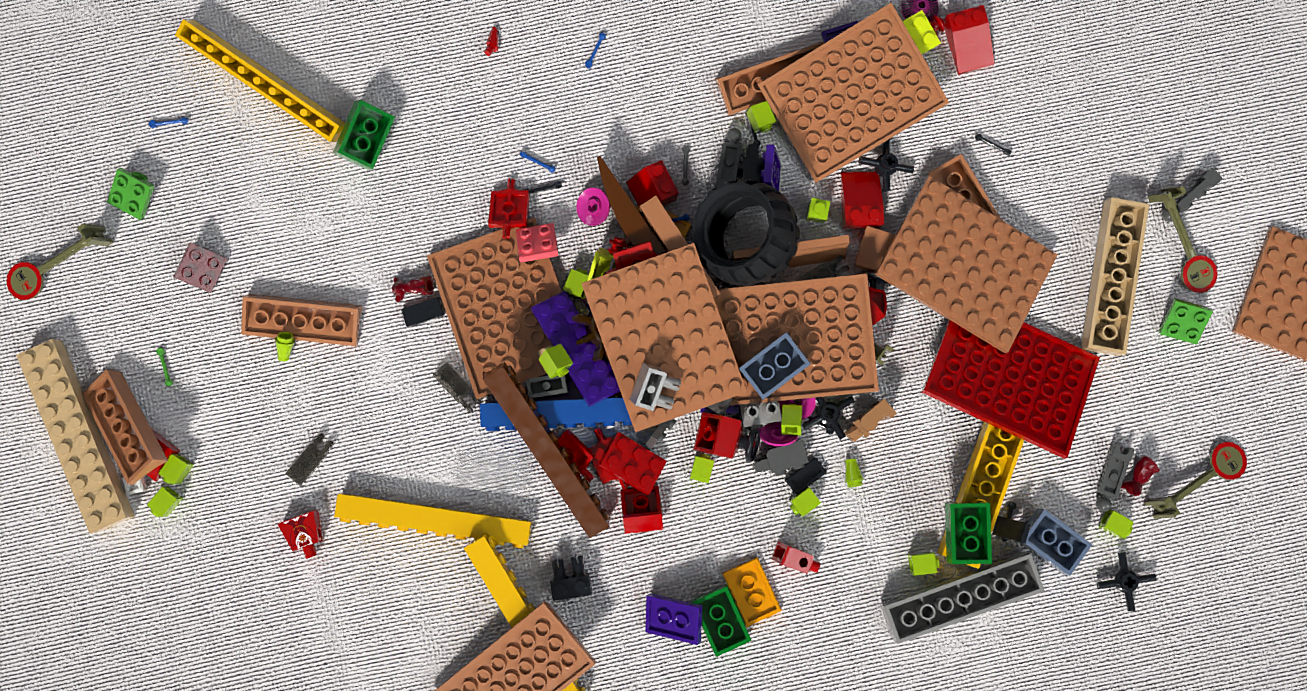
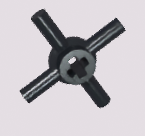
(886, 165)
(820, 417)
(1130, 586)

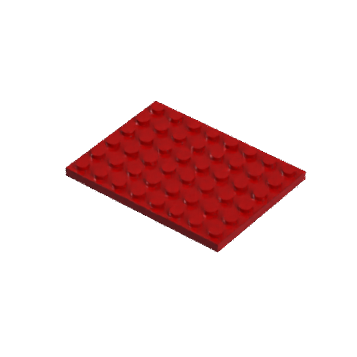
(1028, 392)

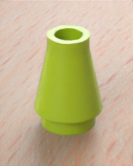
(284, 345)
(853, 474)

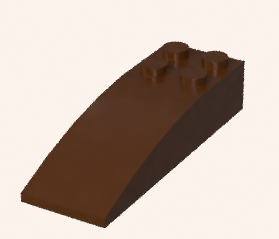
(625, 213)

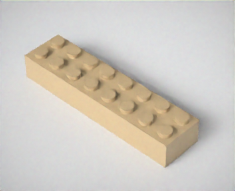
(1114, 276)

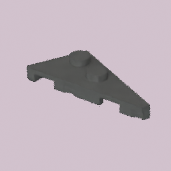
(659, 434)

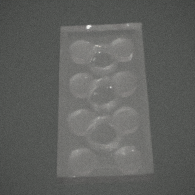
(492, 471)

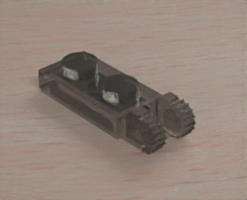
(825, 270)
(455, 385)
(309, 461)

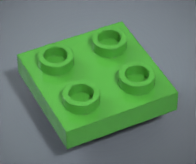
(131, 193)
(1185, 321)

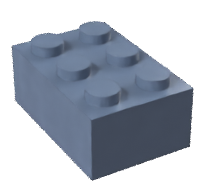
(775, 365)
(1055, 542)

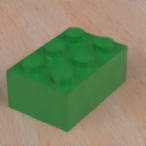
(363, 134)
(968, 533)
(722, 620)

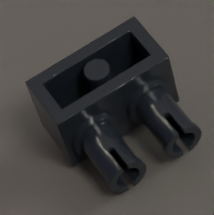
(570, 586)

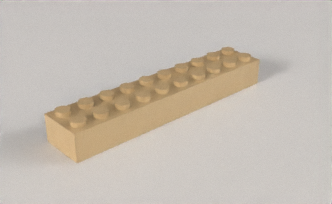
(75, 436)

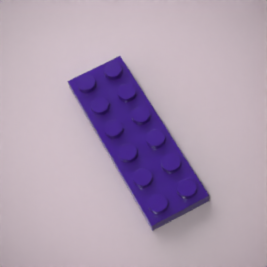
(592, 378)

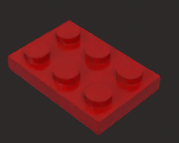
(632, 463)

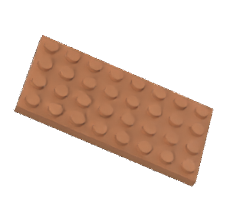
(530, 656)

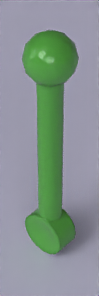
(161, 352)

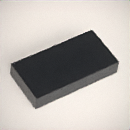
(422, 312)
(805, 476)
(1011, 529)

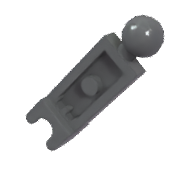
(729, 158)
(1205, 182)
(1113, 475)

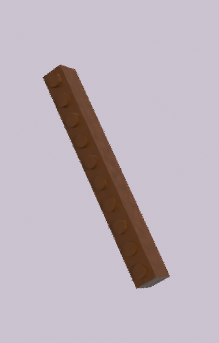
(546, 449)

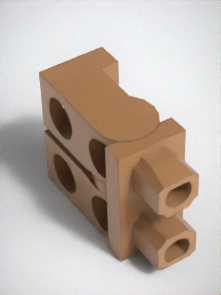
(869, 419)

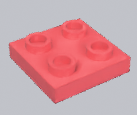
(537, 242)

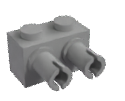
(649, 385)
(759, 413)

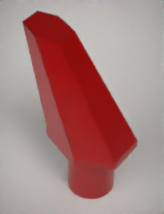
(492, 42)

